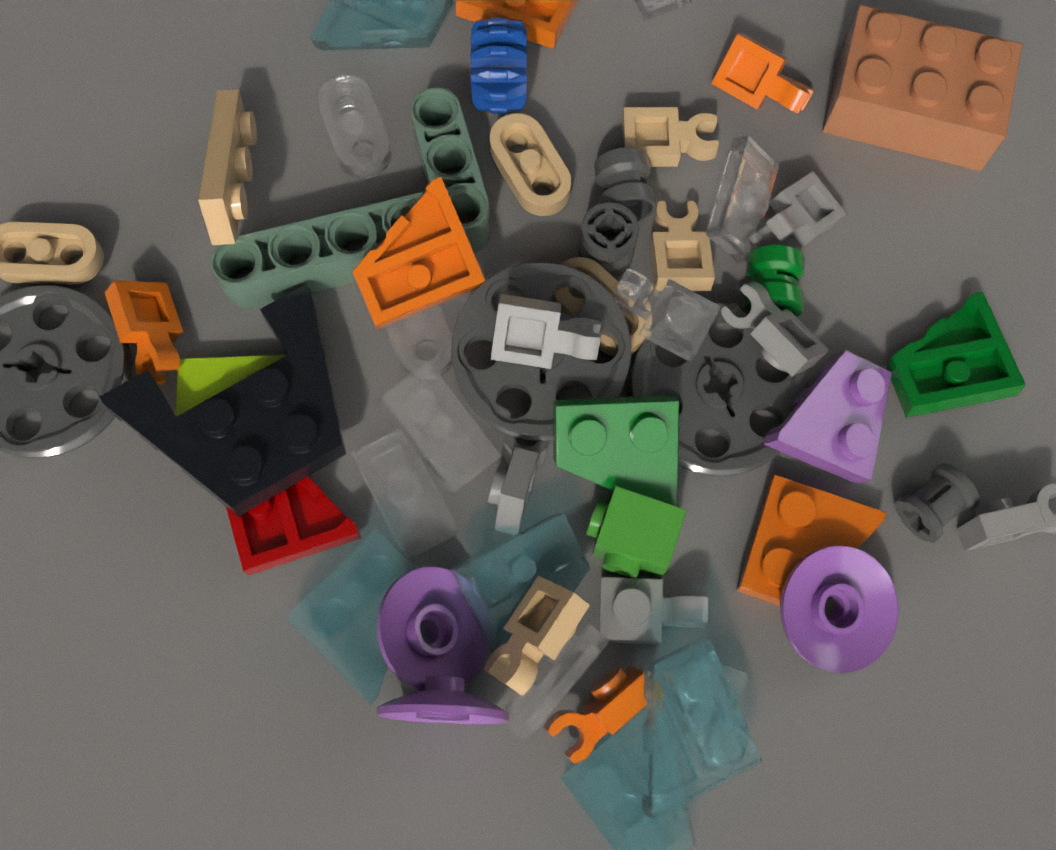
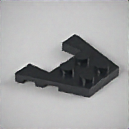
(256, 432)

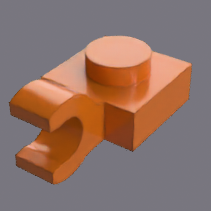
(753, 73)
(148, 317)
(615, 701)

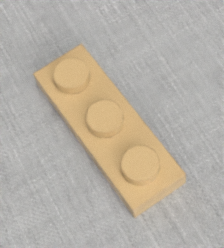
(227, 167)

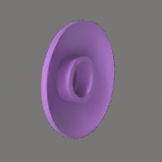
(863, 612)
(454, 640)
(443, 703)

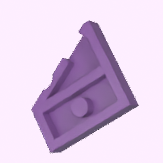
(837, 418)

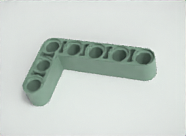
(328, 235)

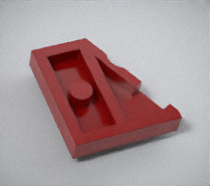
(290, 528)

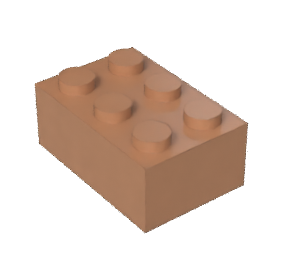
(923, 88)

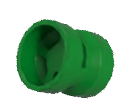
(779, 271)

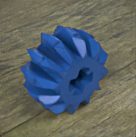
(498, 65)

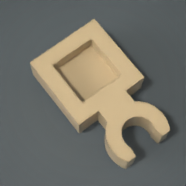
(665, 137)
(679, 251)
(538, 628)

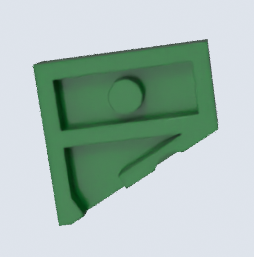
(956, 363)
(620, 443)

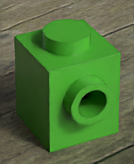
(635, 533)

